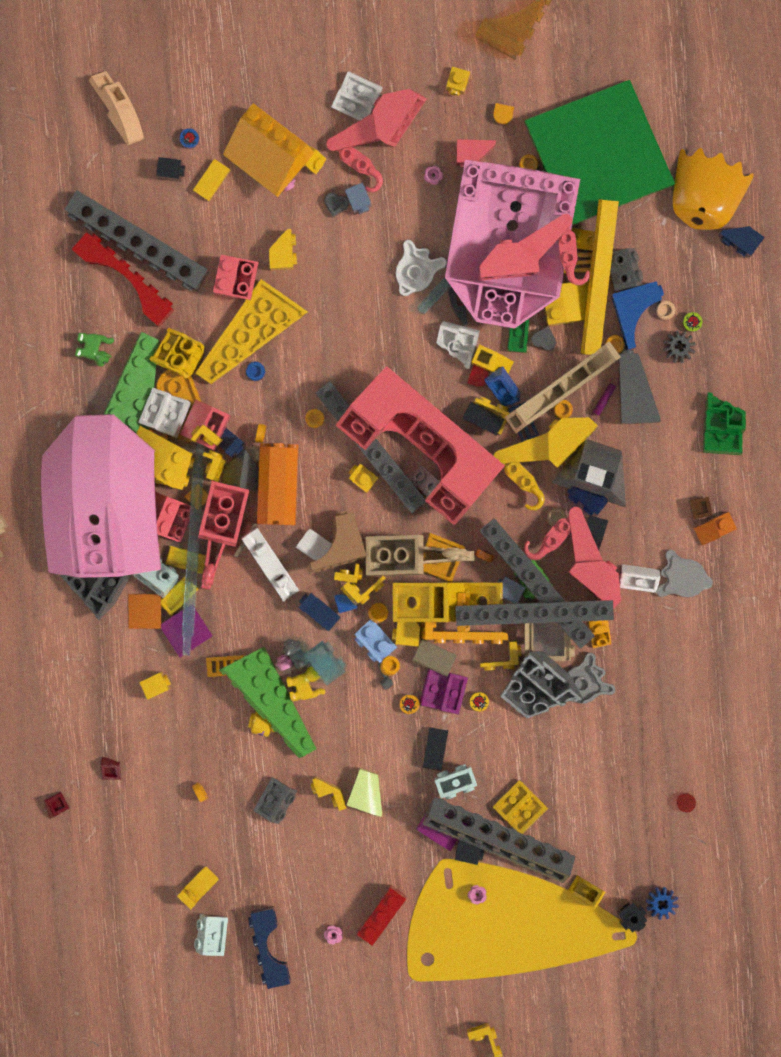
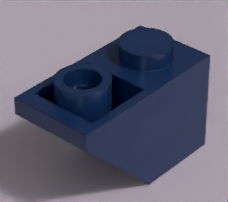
(743, 239)

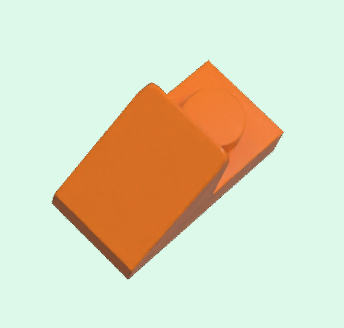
(715, 528)

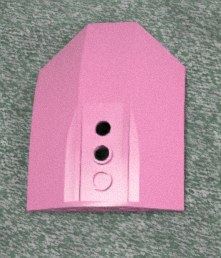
(482, 224)
(104, 472)

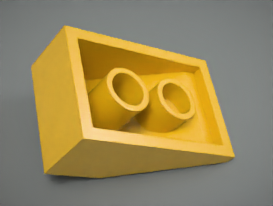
(569, 306)
(168, 457)

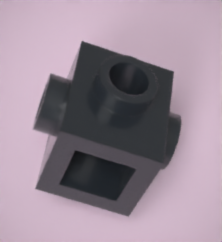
(627, 912)

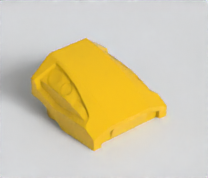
(178, 353)

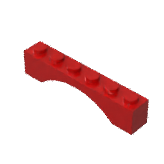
(94, 253)

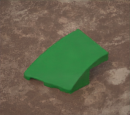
(723, 427)

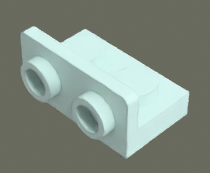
(211, 935)

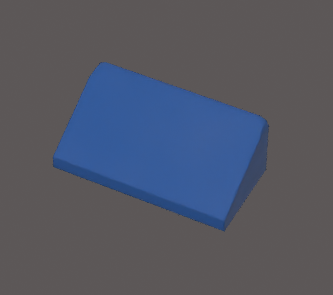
(503, 387)

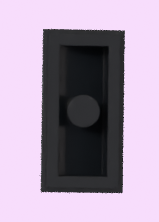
(483, 418)

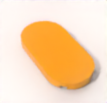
(181, 388)

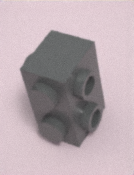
(625, 269)

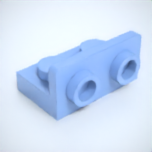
(375, 641)

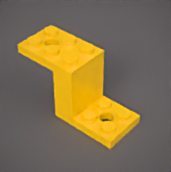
(439, 600)

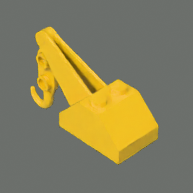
(555, 446)

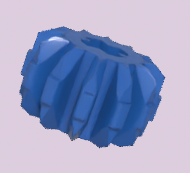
(662, 909)

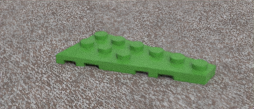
(134, 383)
(266, 693)

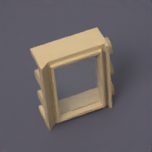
(549, 639)

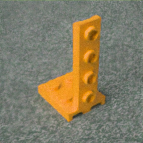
(427, 633)

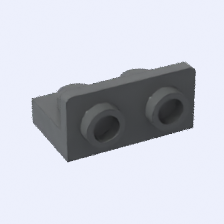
(275, 801)

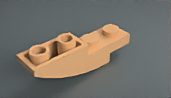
(120, 107)

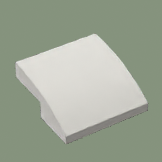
(356, 96)
(164, 412)

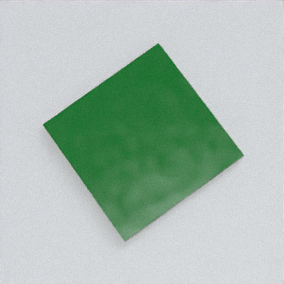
(603, 145)

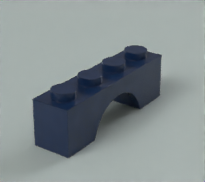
(275, 971)

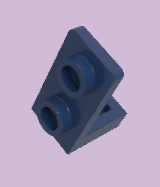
(231, 443)
(318, 611)

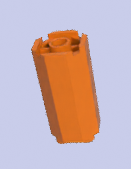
(277, 484)

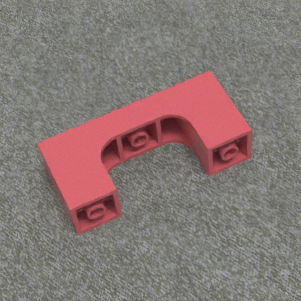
(397, 407)

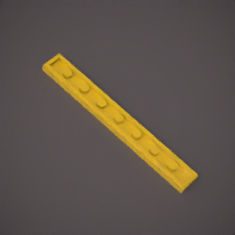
(599, 276)

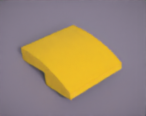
(520, 807)

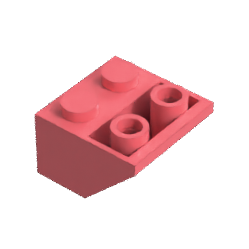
(235, 277)
(205, 415)
(171, 517)

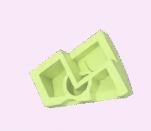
(366, 793)

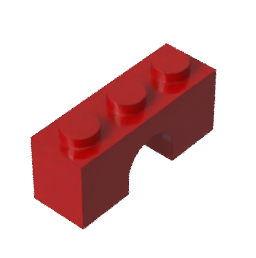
(382, 915)

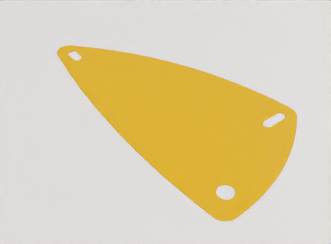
(514, 931)

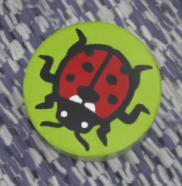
(692, 322)

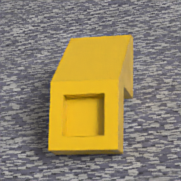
(324, 788)

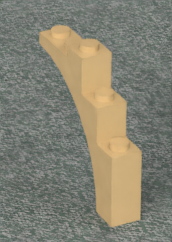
(562, 387)

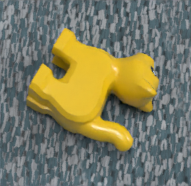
(302, 685)

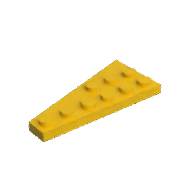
(251, 328)

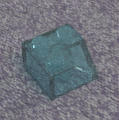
(325, 662)

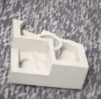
(459, 341)

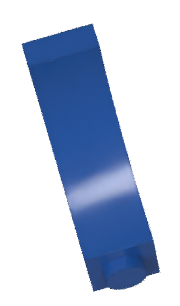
(630, 306)

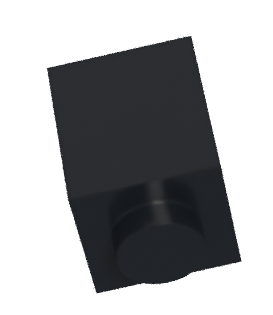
(170, 169)
(468, 853)

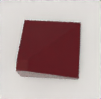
(110, 769)
(56, 805)

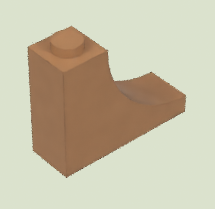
(345, 545)

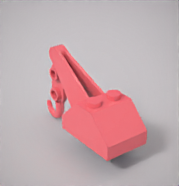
(387, 123)
(522, 258)
(221, 522)
(589, 566)

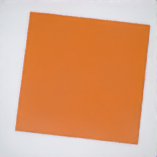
(144, 611)

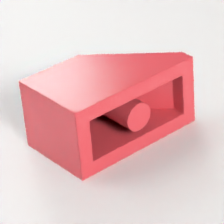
(473, 150)

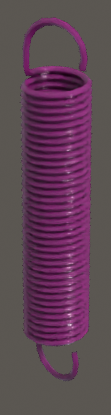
(604, 398)

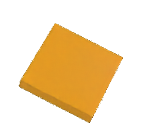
(442, 570)

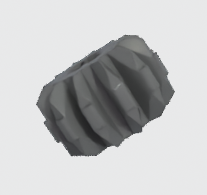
(682, 341)

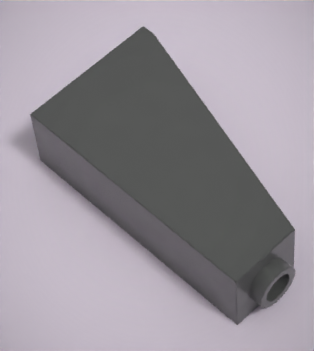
(635, 395)

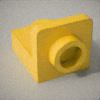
(457, 81)
(209, 436)
(362, 477)
(345, 575)

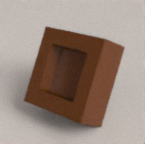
(700, 508)

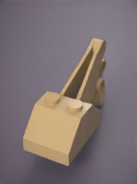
(404, 555)

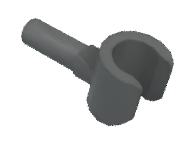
(386, 682)

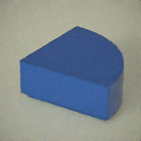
(344, 603)

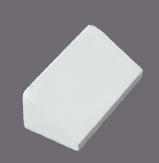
(313, 545)
(639, 578)

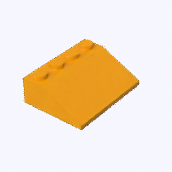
(267, 150)

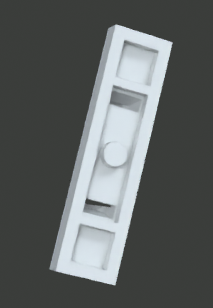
(269, 563)

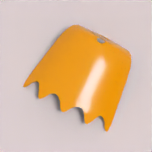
(708, 185)

